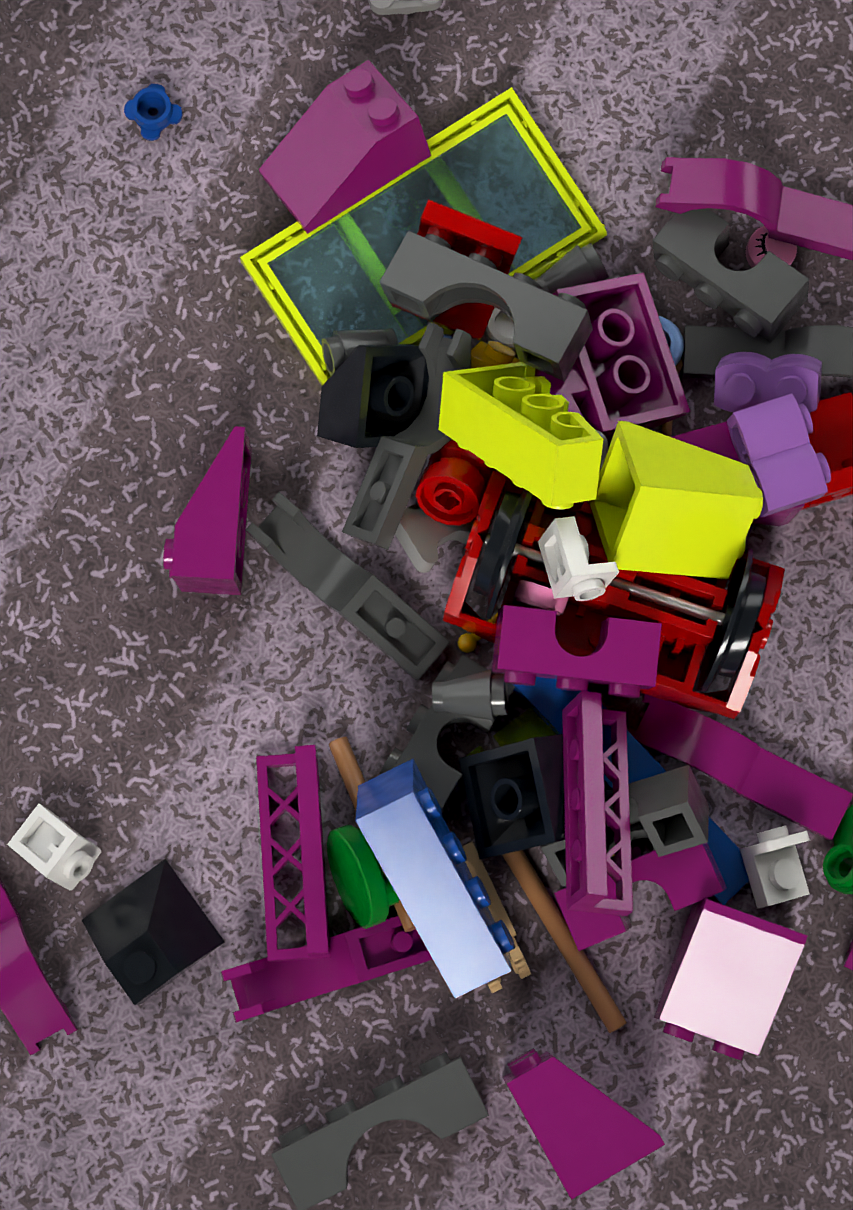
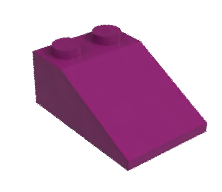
(345, 147)
(212, 527)

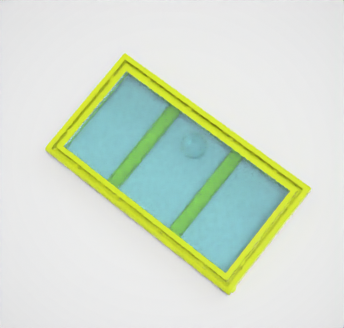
(482, 166)

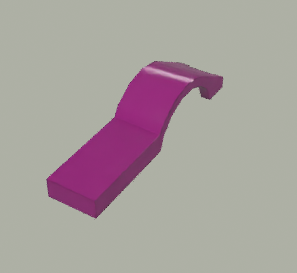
(754, 191)
(742, 766)
(354, 959)
(24, 990)

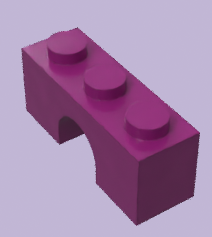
(529, 649)
(684, 876)

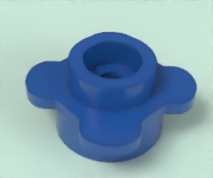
(146, 99)

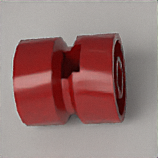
(453, 485)

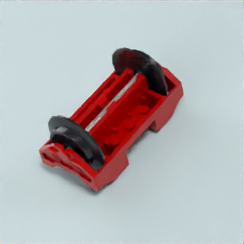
(691, 608)

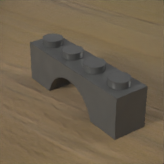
(433, 277)
(317, 1160)

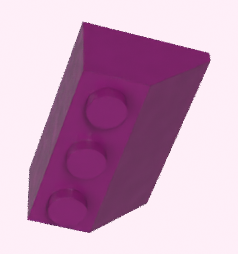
(626, 357)

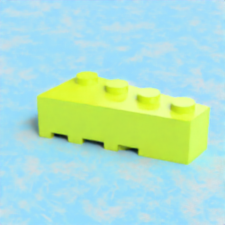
(522, 431)

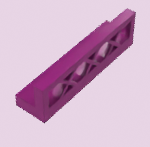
(588, 812)
(312, 855)

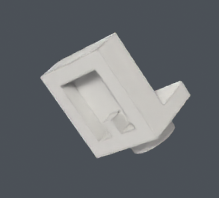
(567, 565)
(54, 848)
(775, 867)

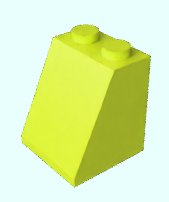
(672, 505)

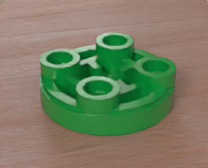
(359, 877)

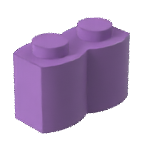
(752, 379)
(779, 453)

